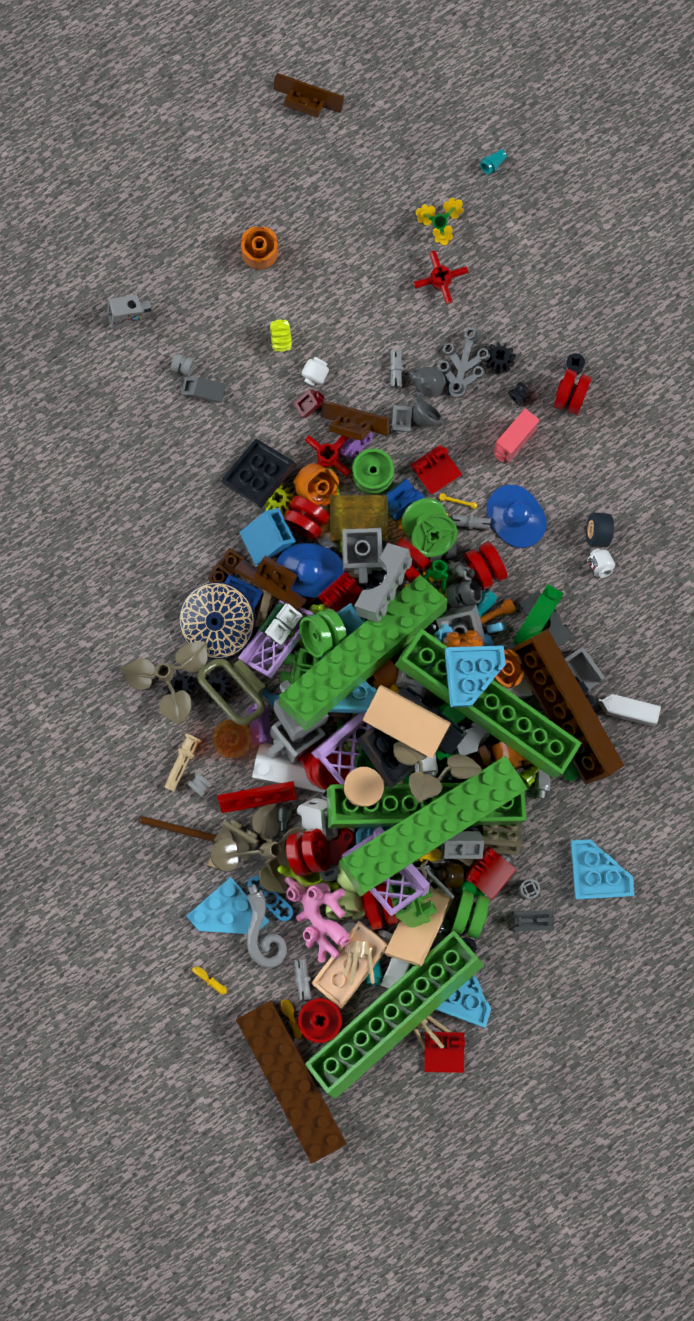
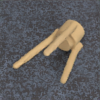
(359, 950)
(431, 1034)

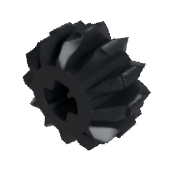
(507, 355)
(181, 679)
(218, 681)

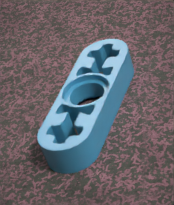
(284, 905)

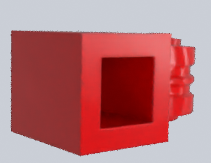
(339, 846)

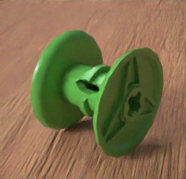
(429, 527)

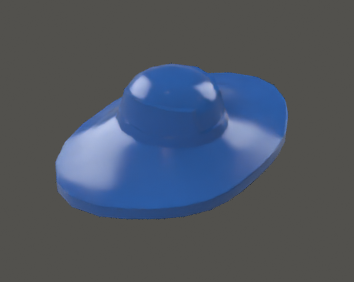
(516, 516)
(314, 565)

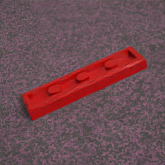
(257, 797)

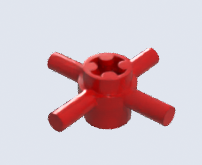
(437, 272)
(329, 448)

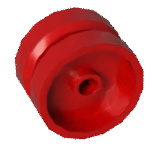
(573, 392)
(306, 517)
(418, 560)
(486, 565)
(320, 775)
(308, 852)
(374, 909)
(308, 1020)

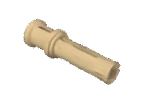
(185, 753)

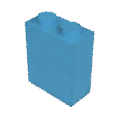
(267, 535)

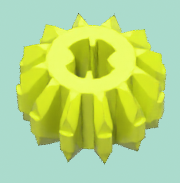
(280, 335)
(284, 497)

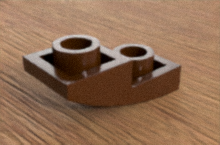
(226, 566)

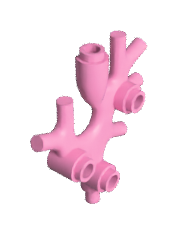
(312, 899)

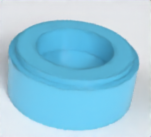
(496, 627)

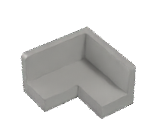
(584, 668)

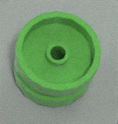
(369, 482)
(322, 632)
(473, 915)

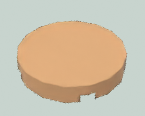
(363, 786)

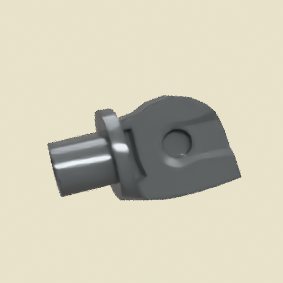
(331, 873)

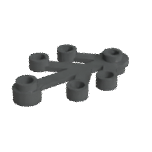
(464, 364)

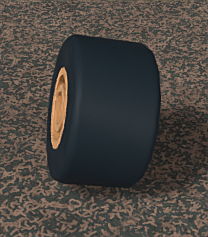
(599, 529)

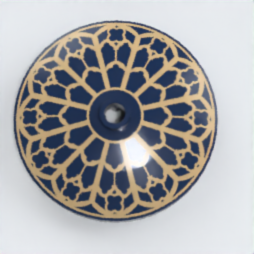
(231, 609)

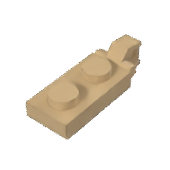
(264, 605)

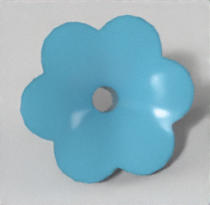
(442, 632)

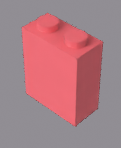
(516, 436)

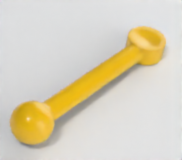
(443, 497)

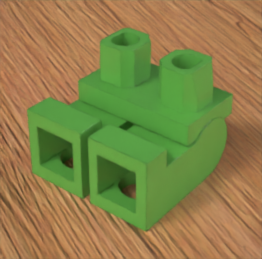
(300, 663)
(415, 912)

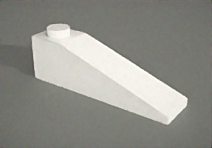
(280, 770)

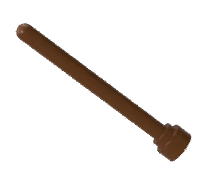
(177, 828)

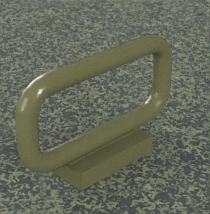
(245, 679)

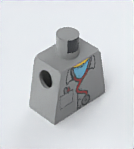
(126, 310)

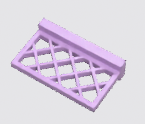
(260, 646)
(336, 740)
(410, 874)

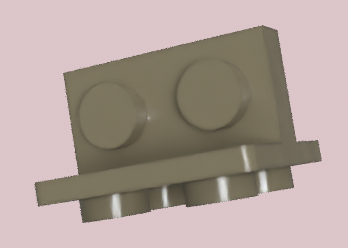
(503, 838)
(244, 839)

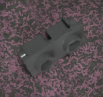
(534, 920)

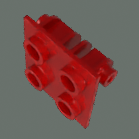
(436, 469)
(340, 592)
(490, 873)
(445, 1059)

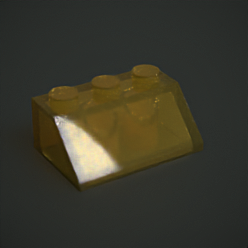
(358, 513)

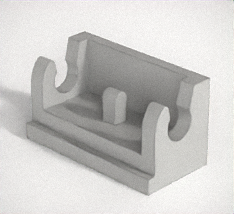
(464, 846)

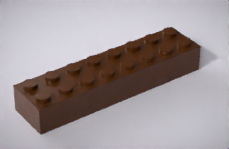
(567, 706)
(291, 1082)

